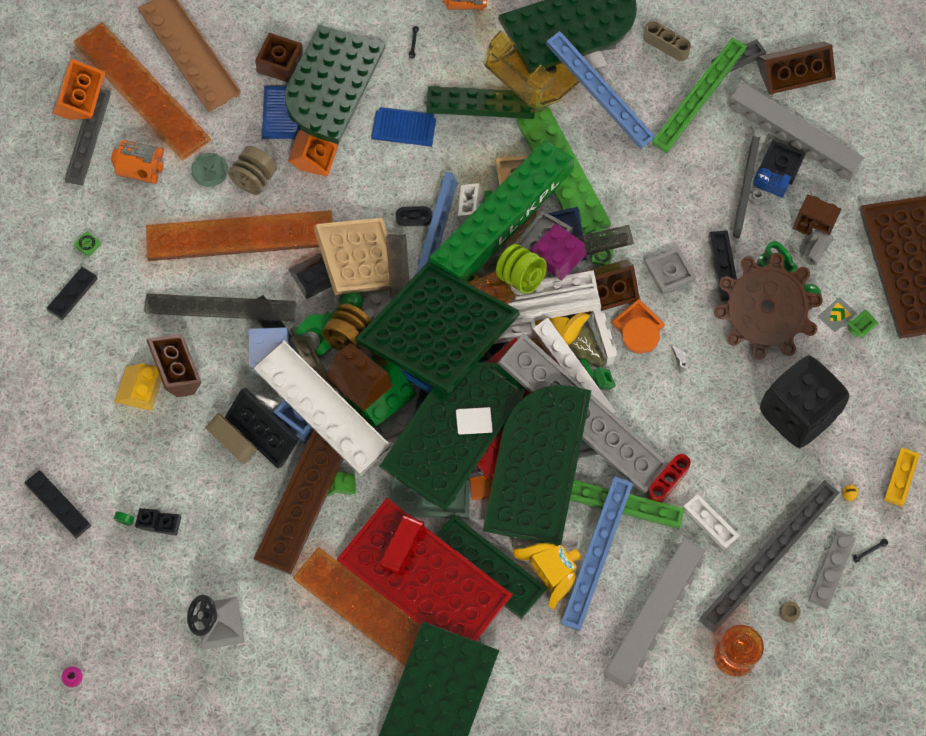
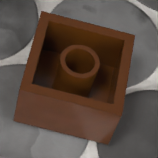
(279, 57)

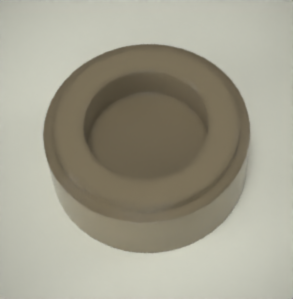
(790, 612)

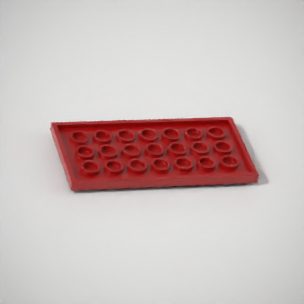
(435, 582)

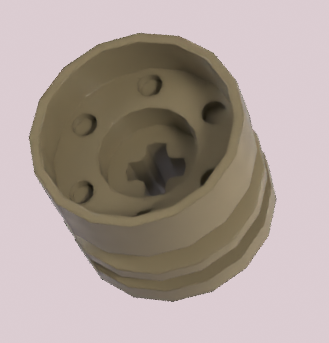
(252, 170)

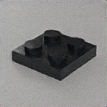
(783, 160)

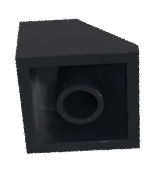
(311, 276)

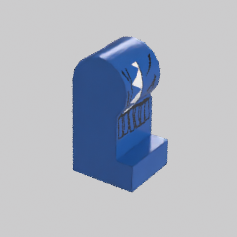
(771, 182)

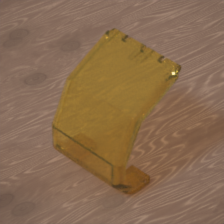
(535, 89)

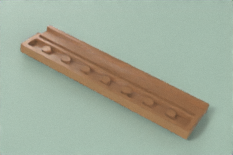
(190, 52)

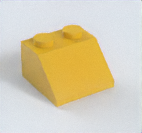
(139, 386)

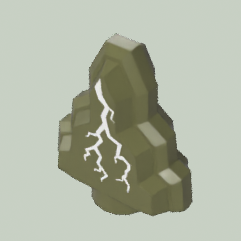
(586, 347)

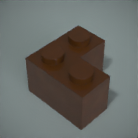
(817, 215)

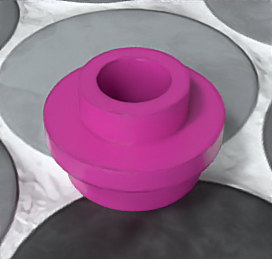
(72, 682)

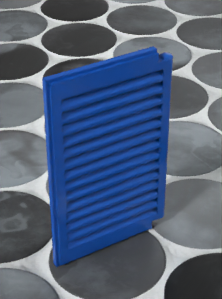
(275, 116)
(404, 126)

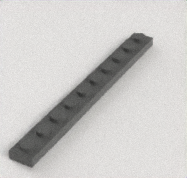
(768, 557)

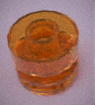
(739, 650)

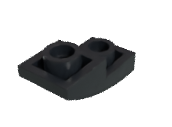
(158, 522)

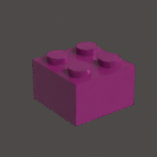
(560, 251)

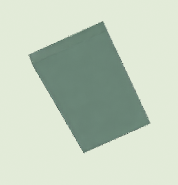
(418, 506)

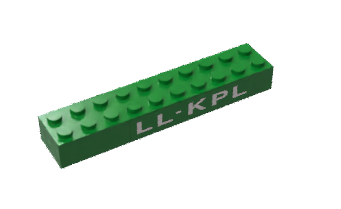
(503, 211)

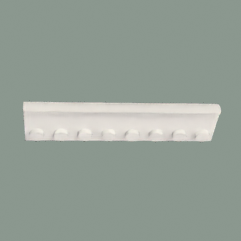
(558, 298)
(322, 408)

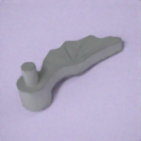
(680, 356)

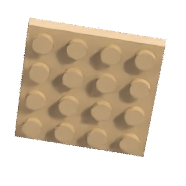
(354, 254)

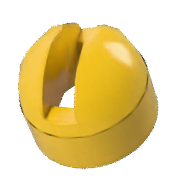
(852, 495)

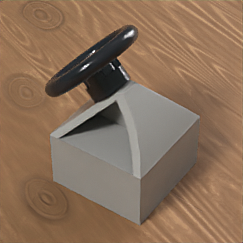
(218, 621)

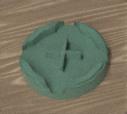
(209, 170)

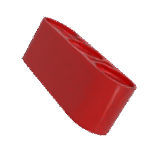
(673, 472)
(402, 544)

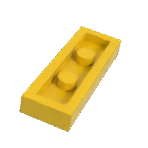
(901, 477)

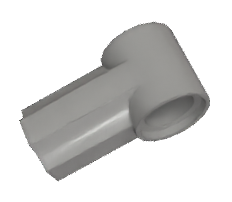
(818, 244)

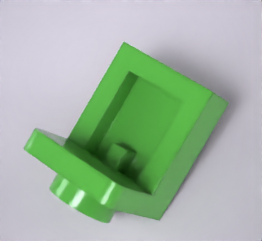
(862, 324)
(343, 484)

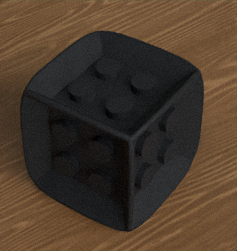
(804, 401)

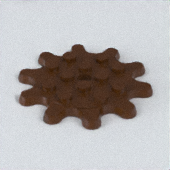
(789, 303)

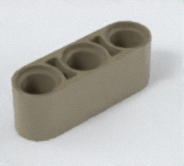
(658, 35)
(231, 438)

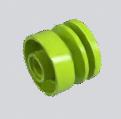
(521, 268)

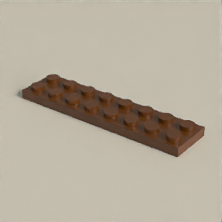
(299, 505)

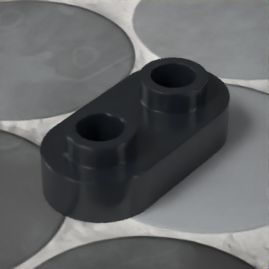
(413, 214)

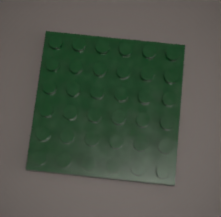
(437, 327)

